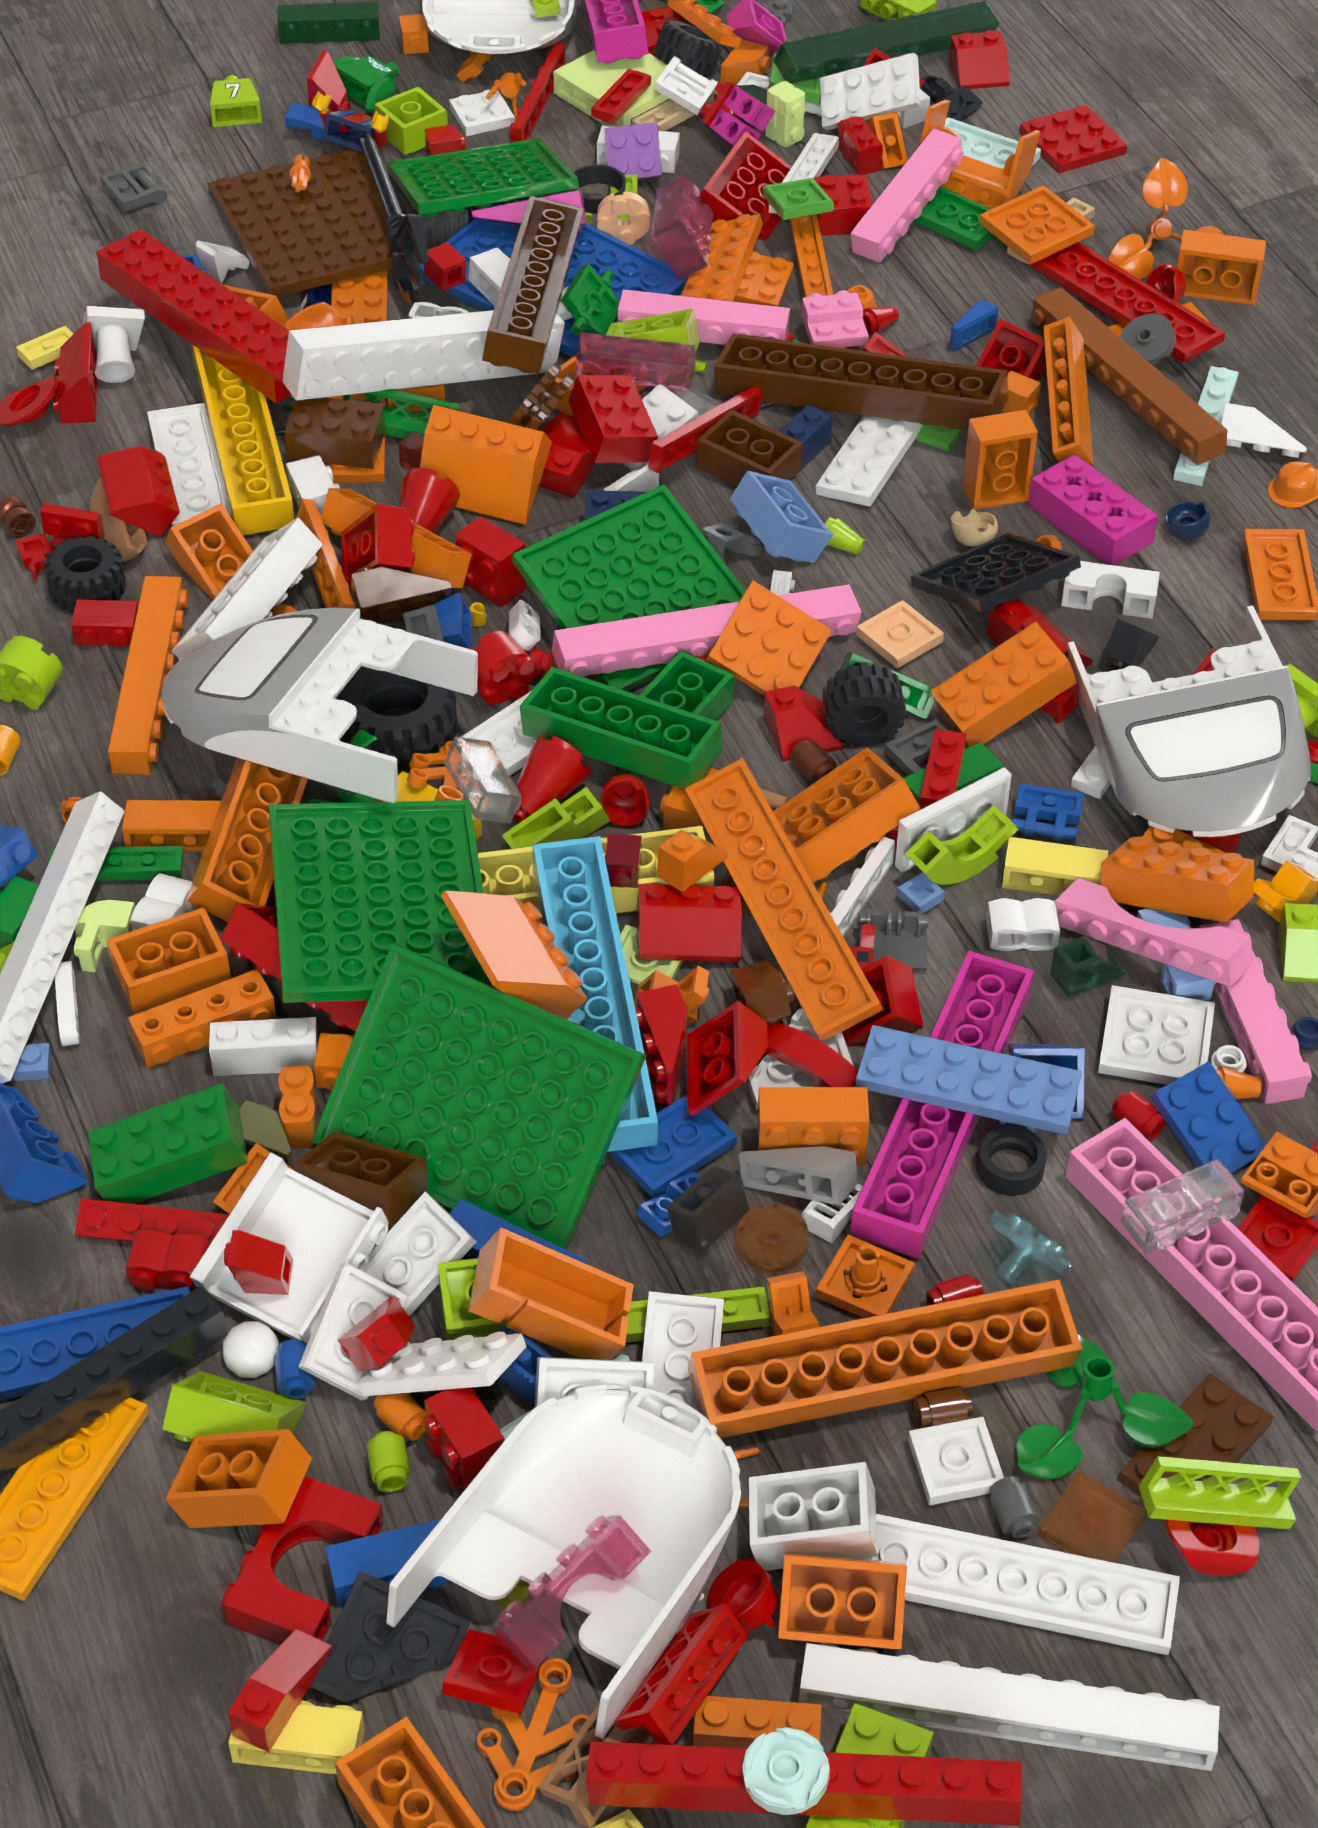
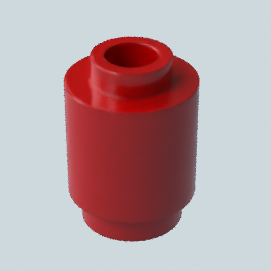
(1139, 1113)
(954, 1289)

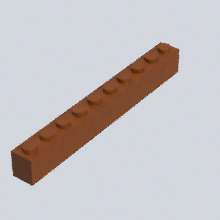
(1136, 380)

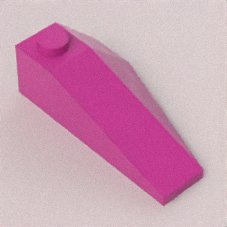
(514, 212)

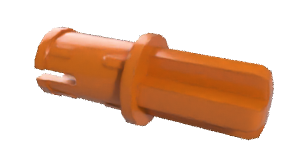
(300, 173)

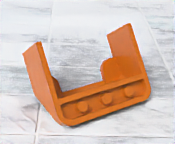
(980, 180)

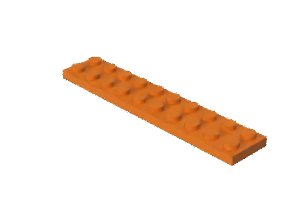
(783, 901)

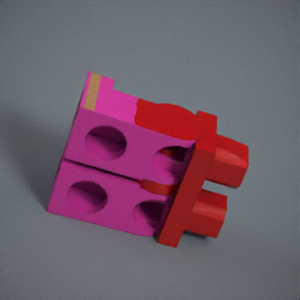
(728, 109)

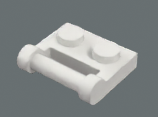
(684, 86)

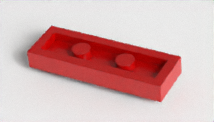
(621, 96)
(943, 766)

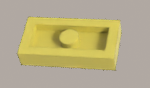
(44, 348)

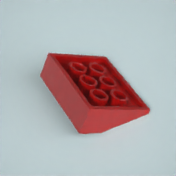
(739, 184)

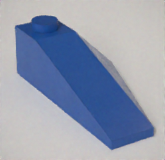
(29, 1157)

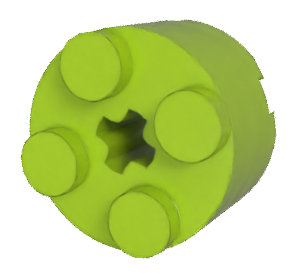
(27, 672)

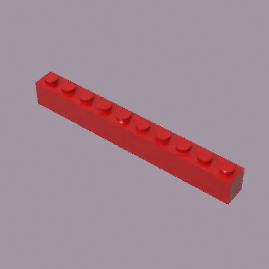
(857, 1785)

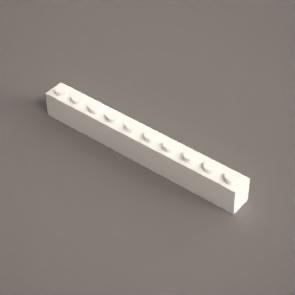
(52, 922)
(1013, 1706)

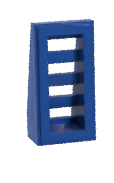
(973, 324)

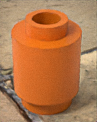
(401, 1414)

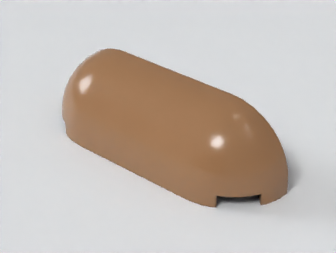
(126, 537)

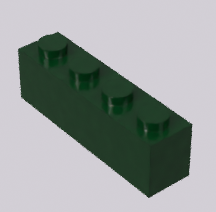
(328, 22)

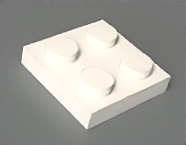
(480, 115)
(955, 1460)

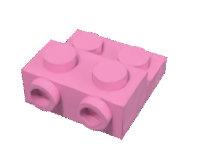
(834, 320)

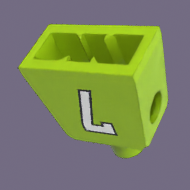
(234, 102)

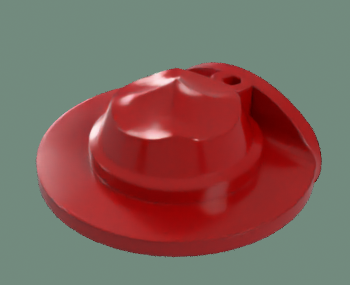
(27, 403)
(1215, 1547)

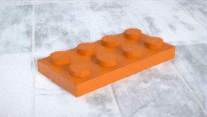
(1281, 574)

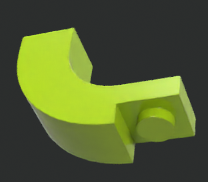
(965, 855)

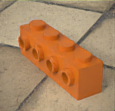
(185, 1022)

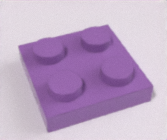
(635, 150)

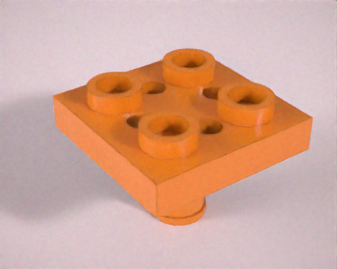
(870, 1272)

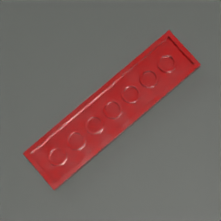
(1127, 297)

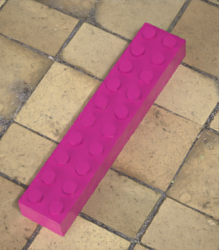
(930, 1140)

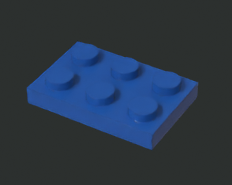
(1208, 1119)
(682, 1147)

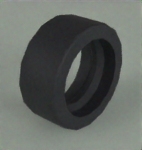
(1015, 1139)

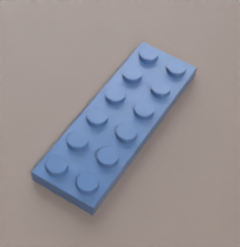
(969, 1079)

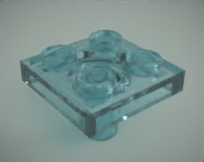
(1026, 1248)

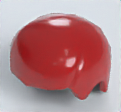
(1168, 280)
(625, 800)

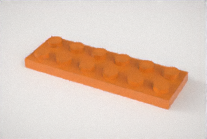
(727, 262)

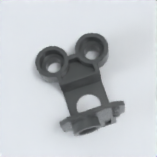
(728, 535)

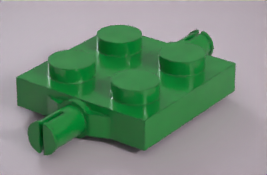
(591, 301)

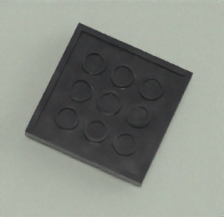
(995, 572)

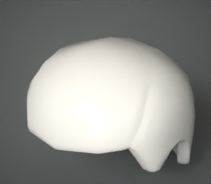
(250, 1349)

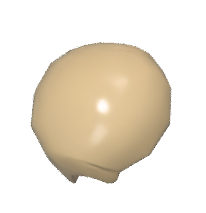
(974, 528)

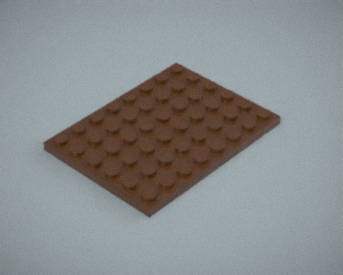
(311, 235)

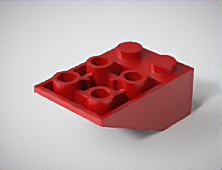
(664, 1039)

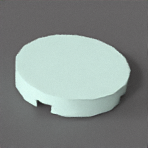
(786, 1771)

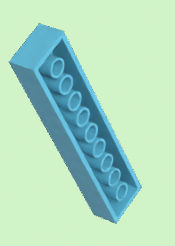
(582, 916)

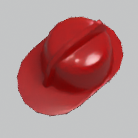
(747, 1593)

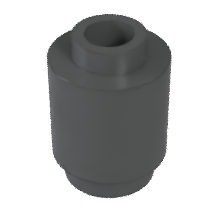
(1014, 1507)

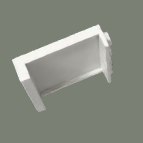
(315, 1227)

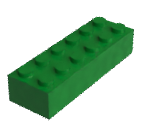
(622, 728)

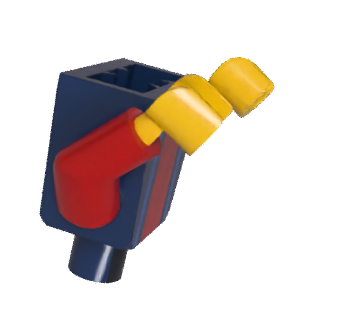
(349, 126)

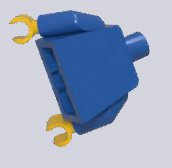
(457, 619)

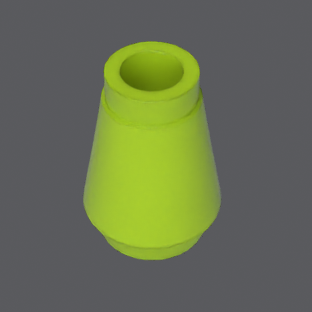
(844, 537)

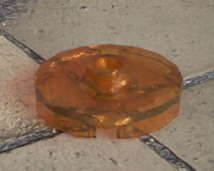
(772, 1224)

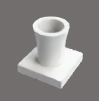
(114, 335)

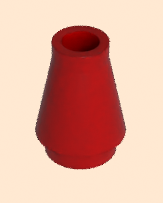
(879, 318)

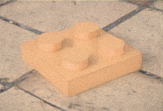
(900, 634)

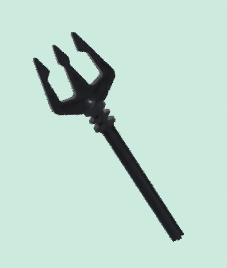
(404, 232)

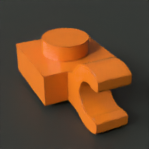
(472, 66)

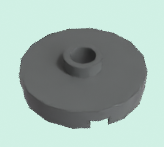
(1160, 337)

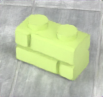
(788, 120)

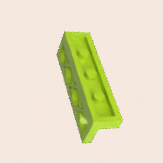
(1215, 1498)

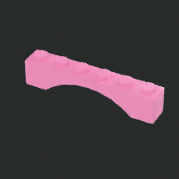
(1206, 952)

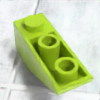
(897, 8)

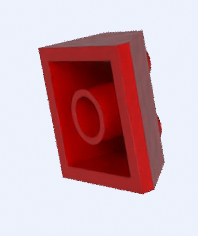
(979, 60)
(1015, 351)
(897, 994)

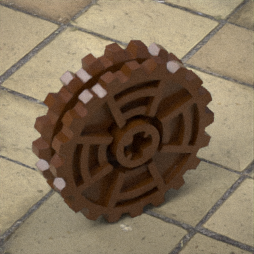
(541, 401)

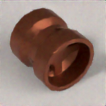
(16, 516)

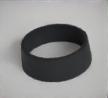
(599, 174)

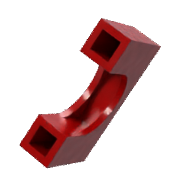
(259, 1599)

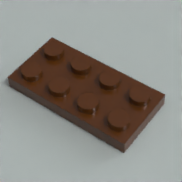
(1221, 1432)

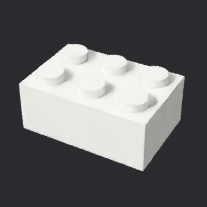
(813, 1514)

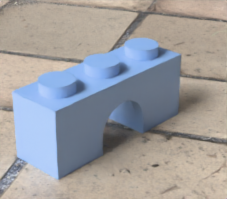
(1174, 980)

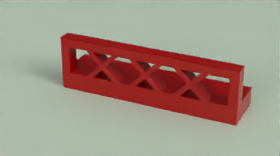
(684, 1674)

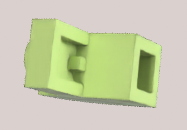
(96, 925)

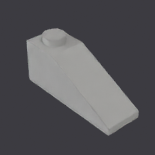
(802, 1172)

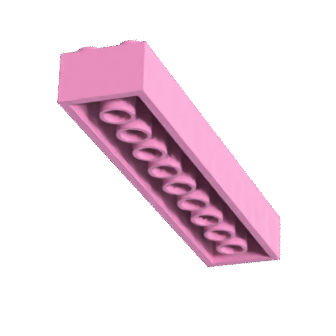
(1214, 1271)

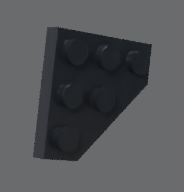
(376, 1655)

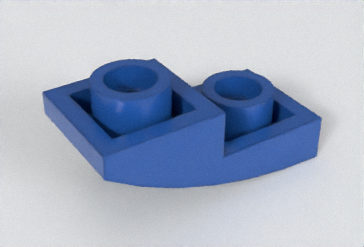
(305, 117)
(655, 1212)

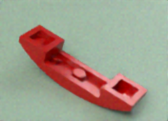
(809, 1056)

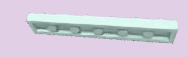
(1215, 394)

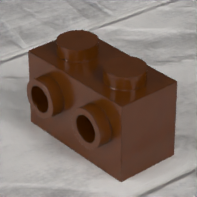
(763, 990)

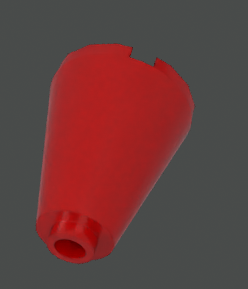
(428, 497)
(549, 773)

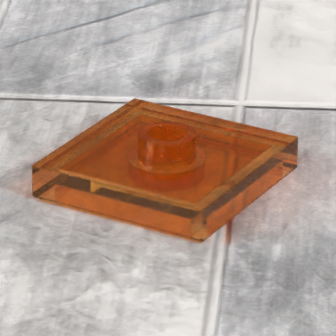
(1092, 1520)

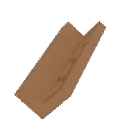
(572, 1762)

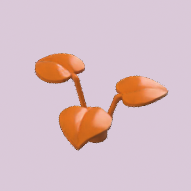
(1161, 188)

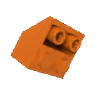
(1286, 1175)

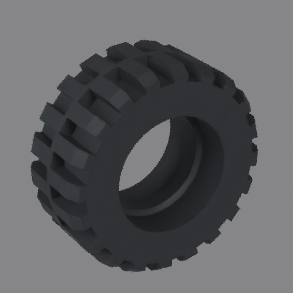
(400, 736)

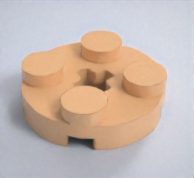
(630, 204)

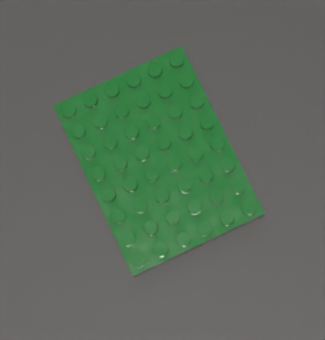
(368, 879)
(486, 1090)

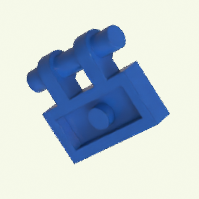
(1048, 804)

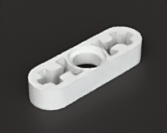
(524, 625)
(67, 1004)

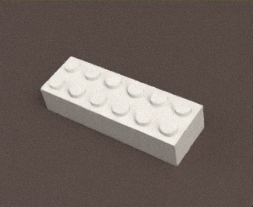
(255, 586)

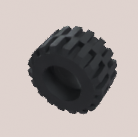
(689, 45)
(84, 571)
(864, 704)

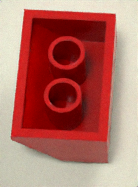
(77, 379)
(139, 488)
(1016, 615)
(689, 924)

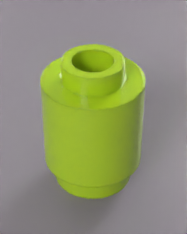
(388, 1461)

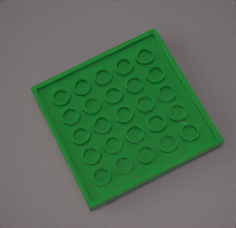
(482, 176)
(627, 566)

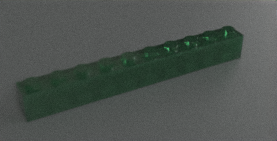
(851, 47)

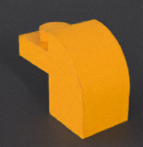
(1289, 885)

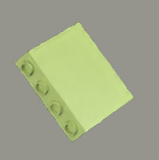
(587, 80)

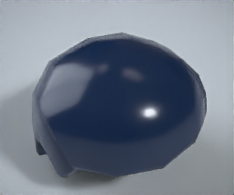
(1188, 520)

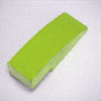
(559, 822)

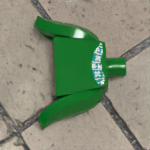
(367, 79)

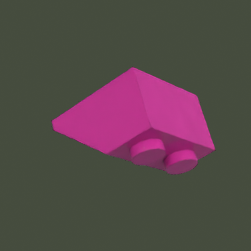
(757, 25)

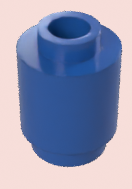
(290, 1379)

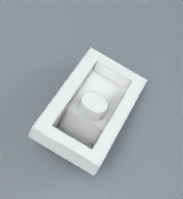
(219, 259)

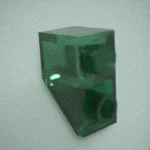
(1084, 965)

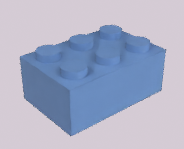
(780, 517)

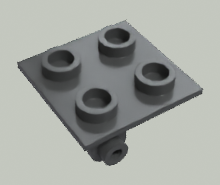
(898, 936)

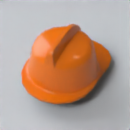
(1294, 485)

